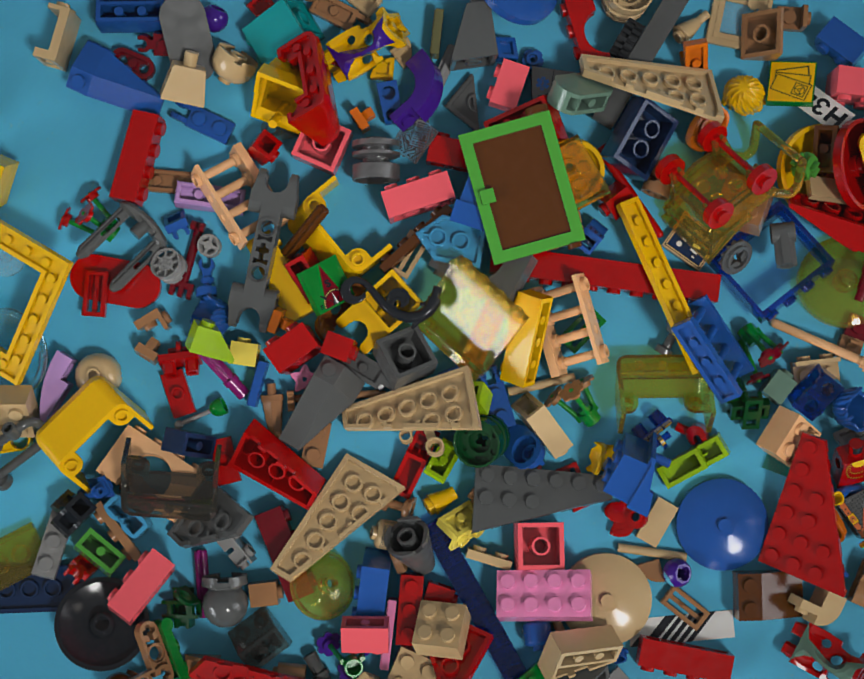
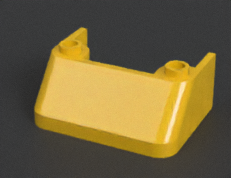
(354, 263)
(80, 419)

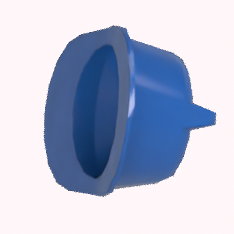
(524, 448)

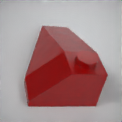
(832, 218)

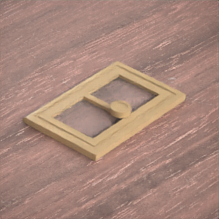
(726, 20)

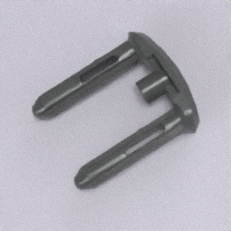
(144, 225)

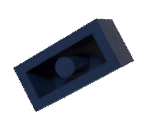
(188, 443)

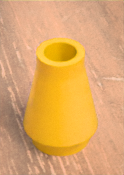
(439, 500)

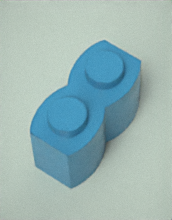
(132, 525)

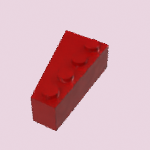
(276, 466)

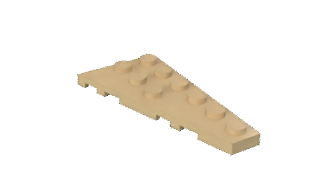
(671, 85)
(427, 405)
(343, 505)

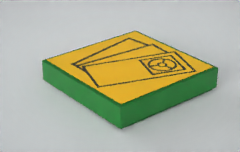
(791, 83)

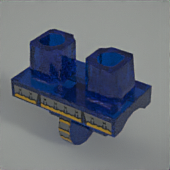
(660, 423)

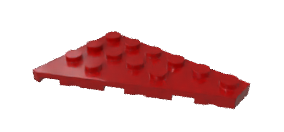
(804, 526)

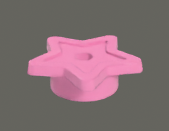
(298, 378)

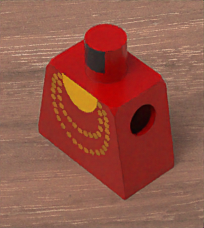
(848, 463)

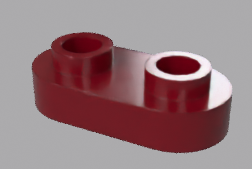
(136, 62)

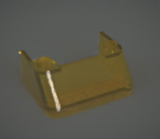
(660, 378)

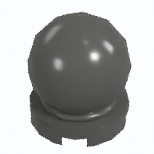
(225, 600)

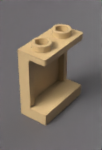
(62, 39)

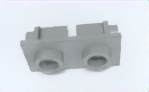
(241, 553)

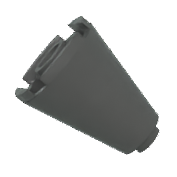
(411, 544)

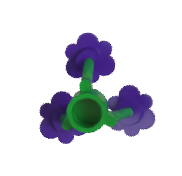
(350, 666)

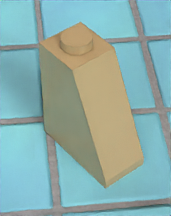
(542, 424)

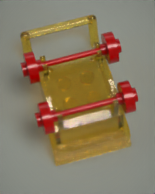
(721, 188)

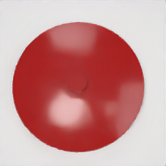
(848, 164)

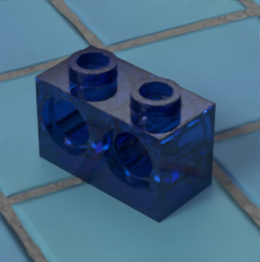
(811, 389)

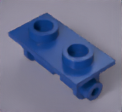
(100, 488)

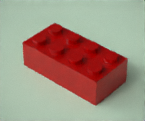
(293, 348)

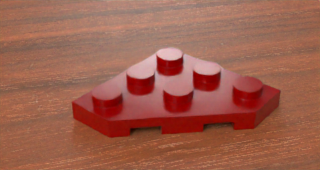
(475, 649)

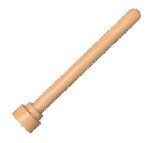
(816, 341)

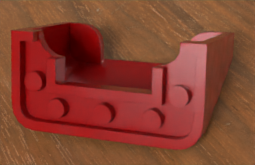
(316, 107)

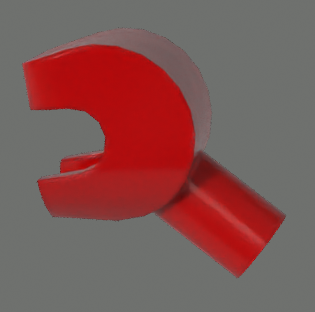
(692, 431)

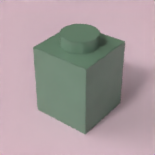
(778, 386)

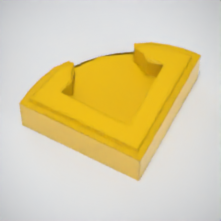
(384, 70)

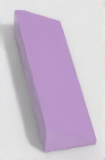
(191, 197)

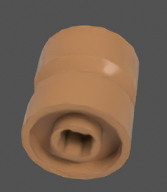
(656, 188)

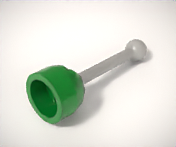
(217, 407)

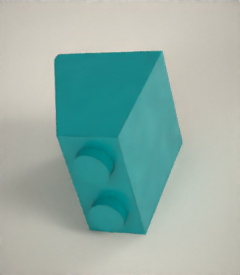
(279, 26)

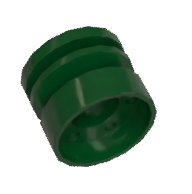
(478, 452)

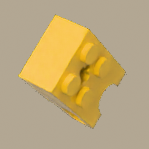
(370, 313)

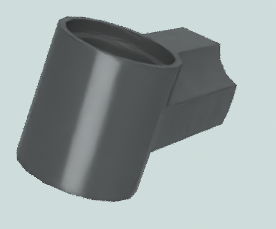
(784, 238)

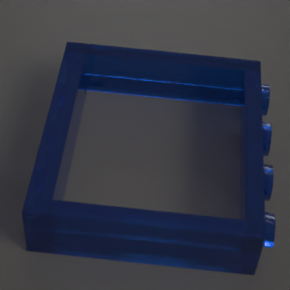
(779, 211)

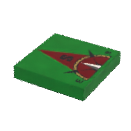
(323, 284)

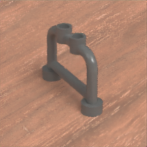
(13, 432)

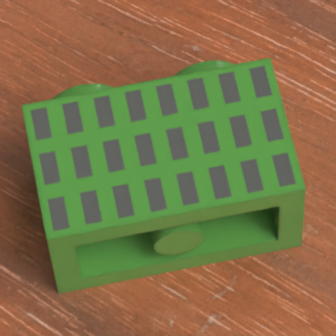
(99, 552)

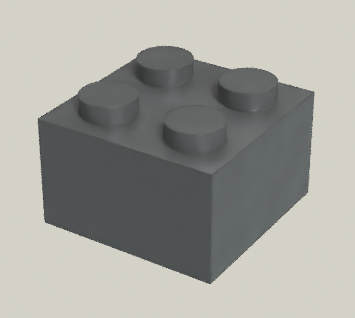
(404, 357)

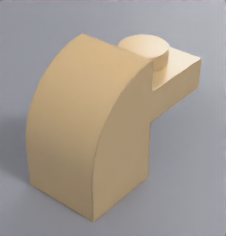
(822, 607)

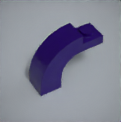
(426, 93)

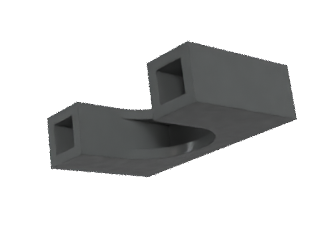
(509, 278)

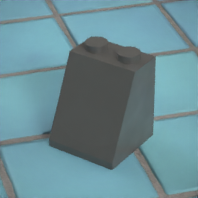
(475, 38)

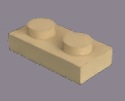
(479, 554)

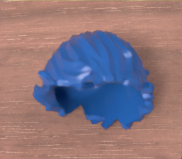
(212, 309)
(849, 409)

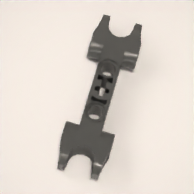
(271, 208)

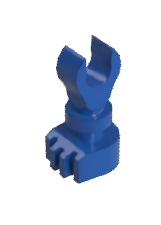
(207, 280)

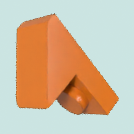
(695, 53)

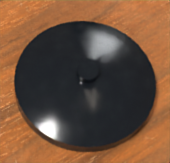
(91, 632)

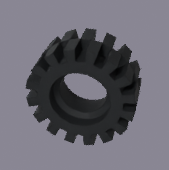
(627, 39)

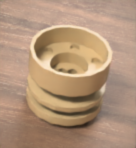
(623, 10)

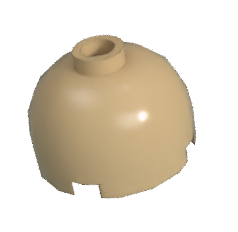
(233, 65)
(98, 365)

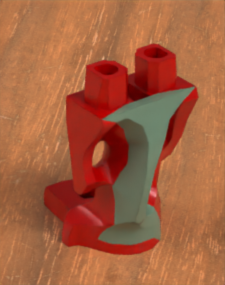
(811, 650)

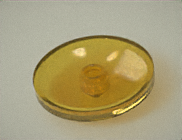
(833, 297)

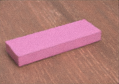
(391, 611)

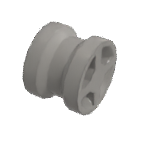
(205, 244)

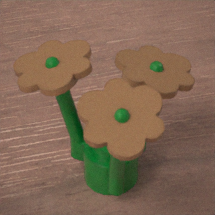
(586, 412)

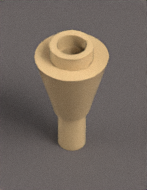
(687, 29)

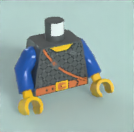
(850, 505)

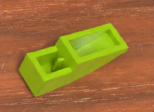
(694, 460)

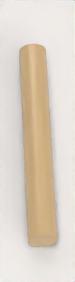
(541, 384)
(651, 552)

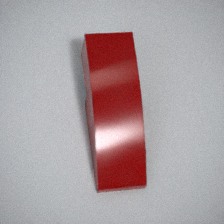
(413, 463)

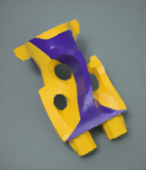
(386, 31)

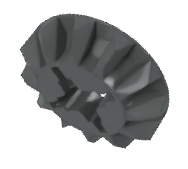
(743, 254)

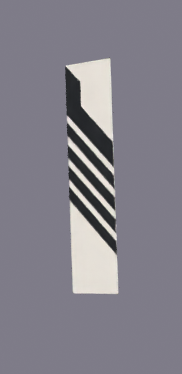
(716, 626)

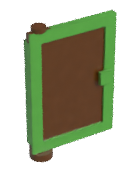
(522, 187)

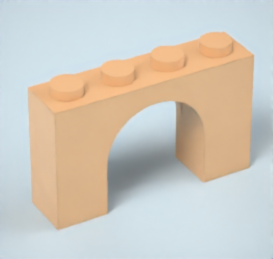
(144, 447)

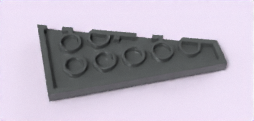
(518, 495)

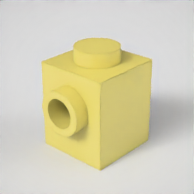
(245, 352)

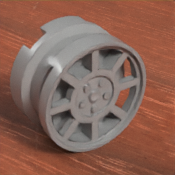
(169, 266)

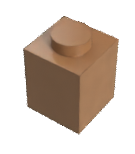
(265, 593)

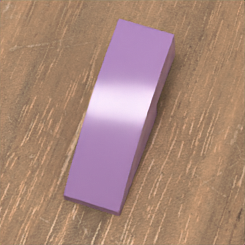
(55, 385)

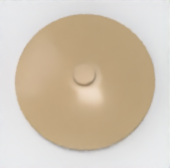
(618, 594)

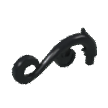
(387, 305)

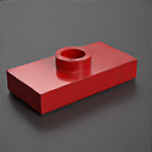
(179, 395)
(227, 473)

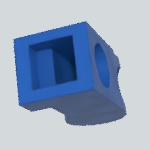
(389, 99)
(594, 234)

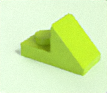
(440, 466)

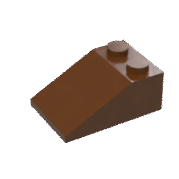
(764, 595)

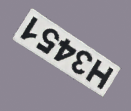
(827, 110)

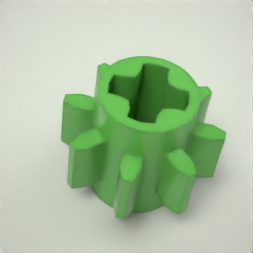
(811, 167)

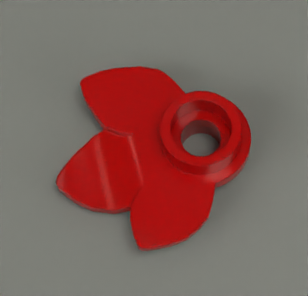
(623, 519)

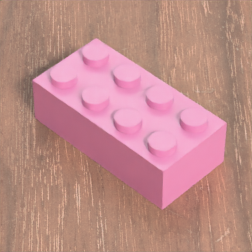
(544, 595)

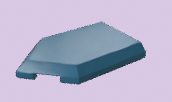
(450, 239)

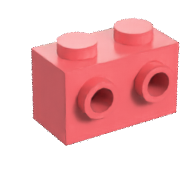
(508, 86)
(365, 634)

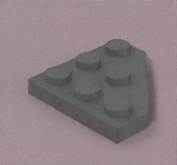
(228, 523)

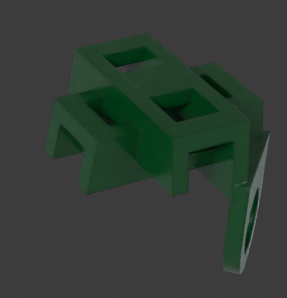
(741, 411)
(184, 603)

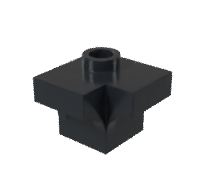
(72, 512)

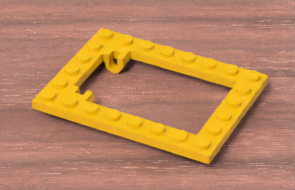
(54, 273)

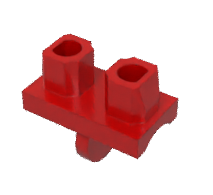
(177, 358)

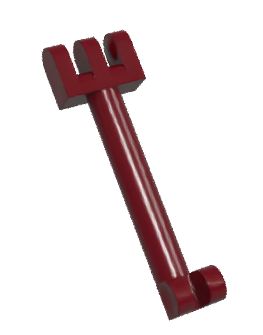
(183, 285)

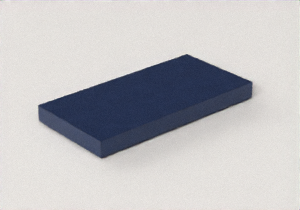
(36, 593)

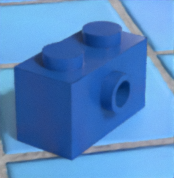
(840, 43)

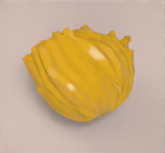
(744, 95)

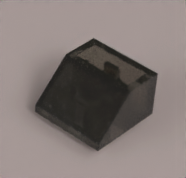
(259, 638)

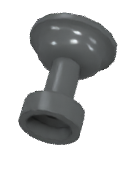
(664, 348)

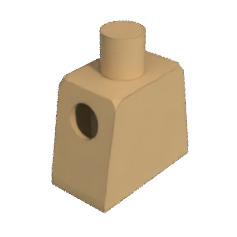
(185, 81)

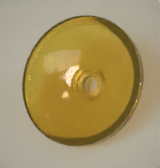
(314, 595)

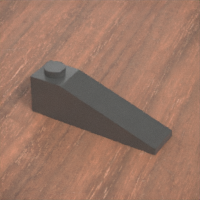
(325, 397)

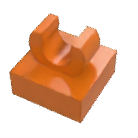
(363, 118)
(278, 320)

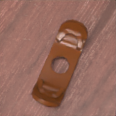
(327, 320)

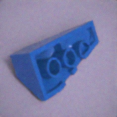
(105, 78)

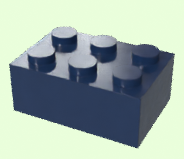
(639, 138)

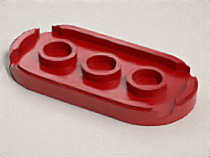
(137, 294)

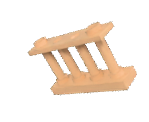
(238, 158)
(555, 360)

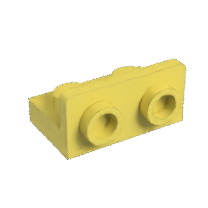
(458, 525)

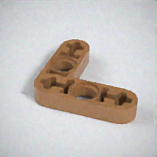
(162, 662)

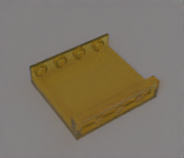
(472, 319)

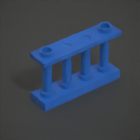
(713, 349)

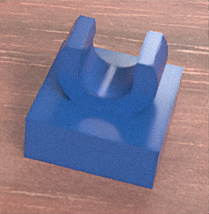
(175, 222)

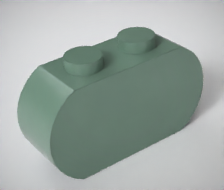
(578, 94)

